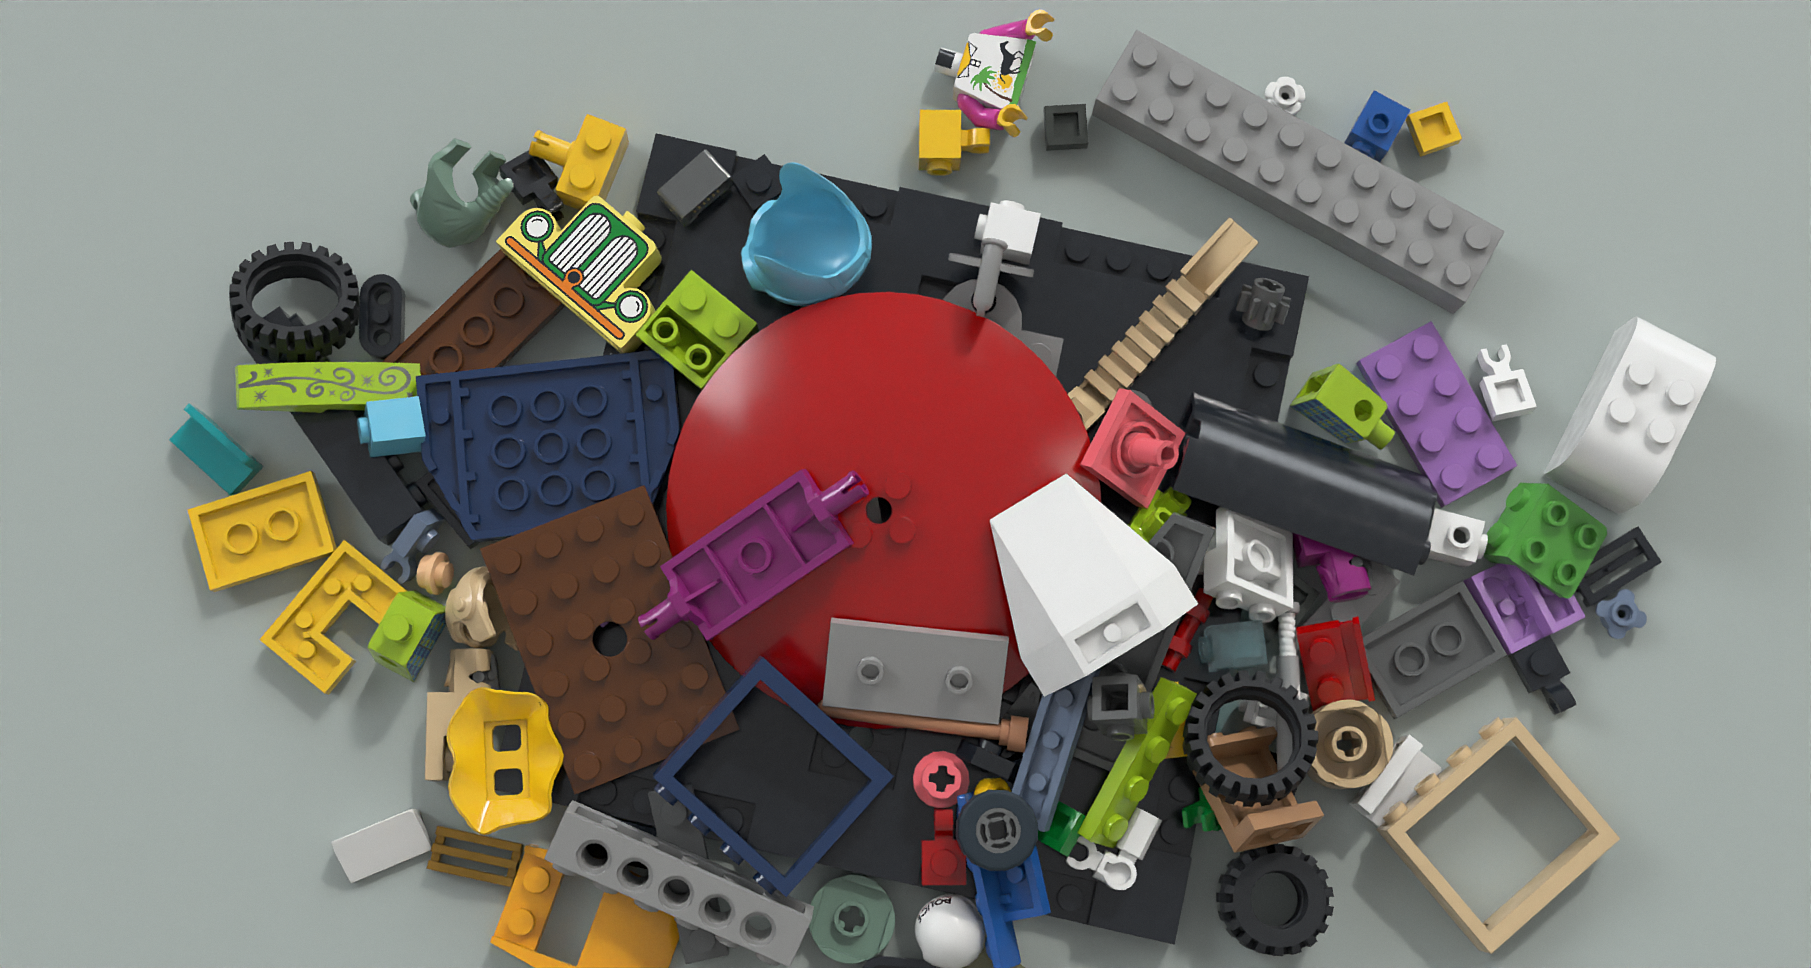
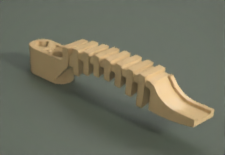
(1158, 327)

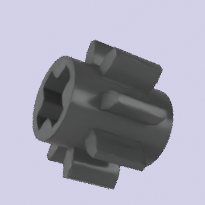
(1263, 304)

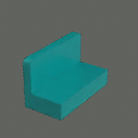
(215, 452)

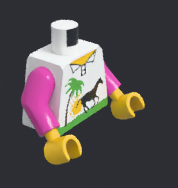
(995, 71)

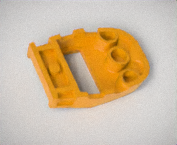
(618, 937)

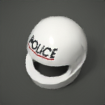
(950, 931)

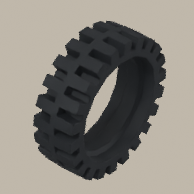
(288, 264)
(1271, 694)

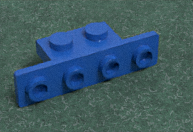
(1007, 898)

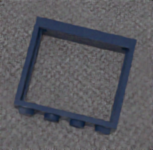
(734, 845)

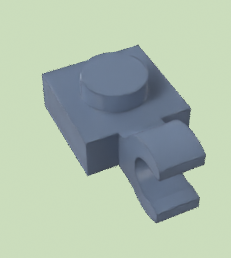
(416, 537)

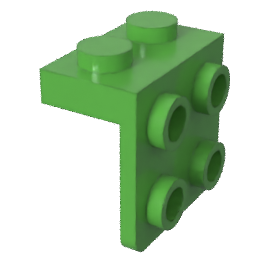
(1545, 537)

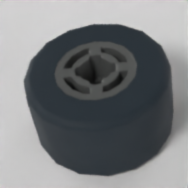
(983, 823)

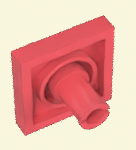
(1133, 448)

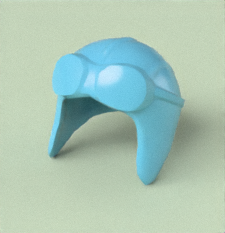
(807, 241)

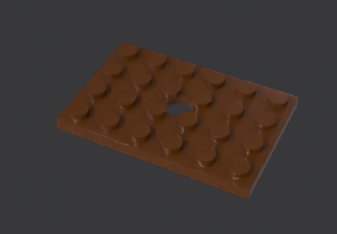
(557, 591)

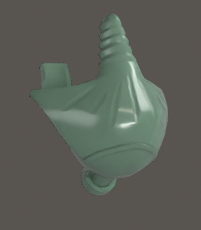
(440, 209)

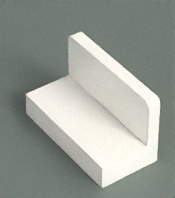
(1396, 782)

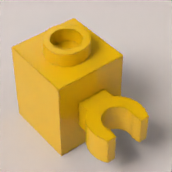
(943, 141)

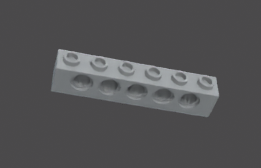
(668, 862)

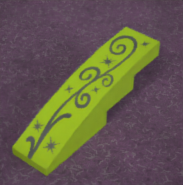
(322, 385)

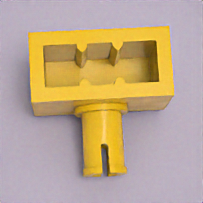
(587, 163)

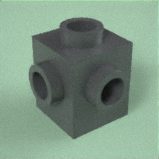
(1113, 694)

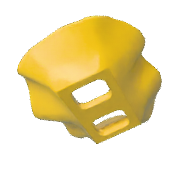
(476, 760)

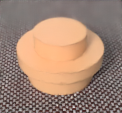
(435, 573)

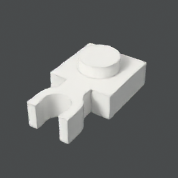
(1504, 390)

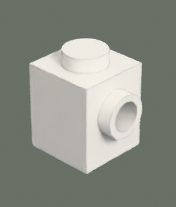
(1012, 225)
(1456, 538)

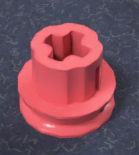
(927, 790)

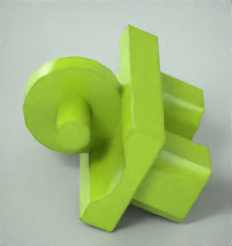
(1148, 521)

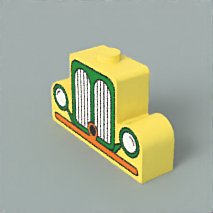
(589, 266)

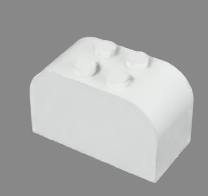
(1631, 416)

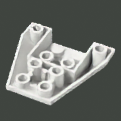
(1080, 583)

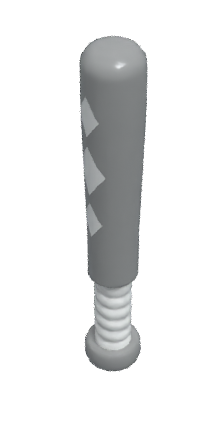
(1287, 669)

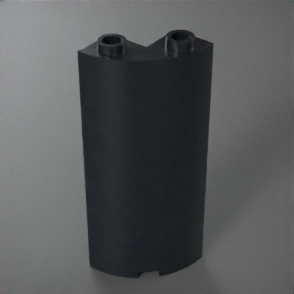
(1303, 484)

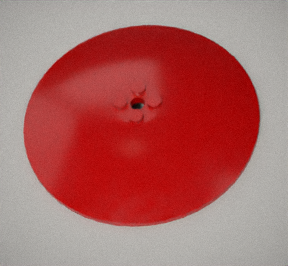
(931, 416)

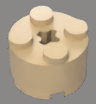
(1370, 745)

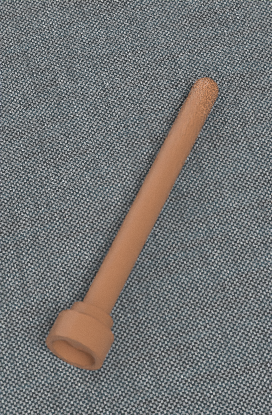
(1008, 732)

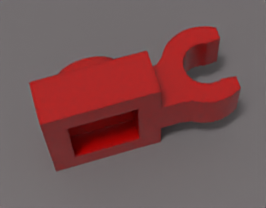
(942, 858)

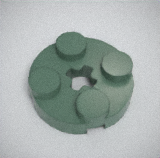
(864, 940)

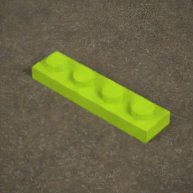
(1136, 766)

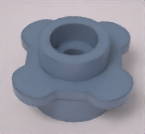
(1609, 616)

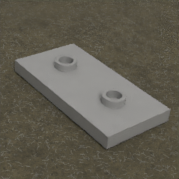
(915, 671)

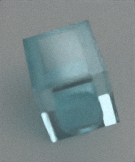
(1233, 646)

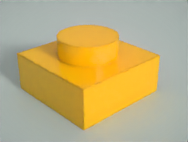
(1433, 129)

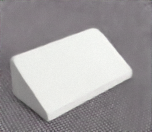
(382, 845)

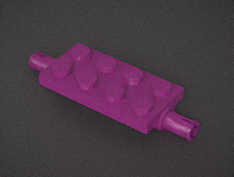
(755, 555)

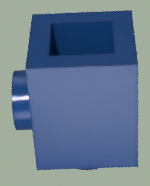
(1377, 126)

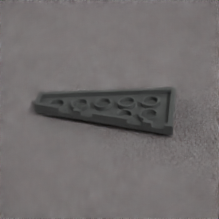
(1184, 545)

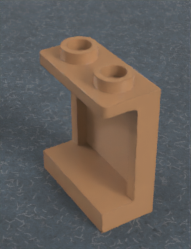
(1256, 826)

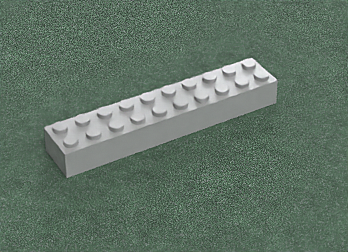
(1297, 172)

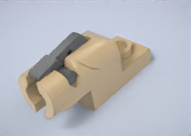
(465, 672)

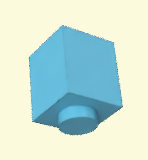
(392, 426)

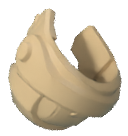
(475, 612)

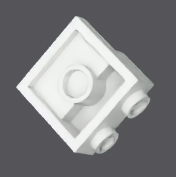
(1250, 566)

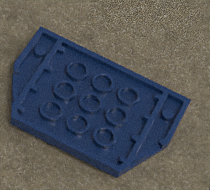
(547, 437)

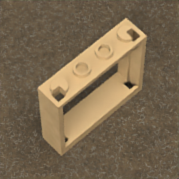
(1546, 884)

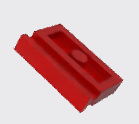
(1335, 662)

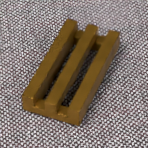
(439, 848)

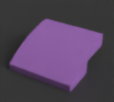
(1519, 606)

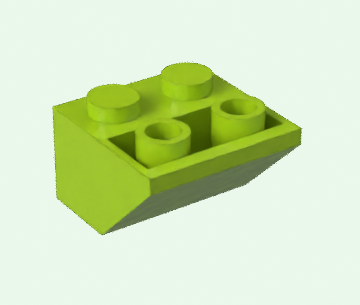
(697, 329)

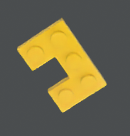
(301, 627)

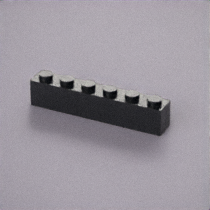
(369, 481)

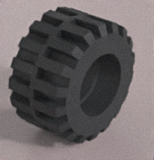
(1311, 899)

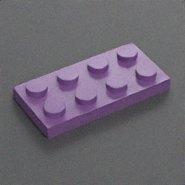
(1436, 414)

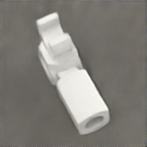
(1119, 870)

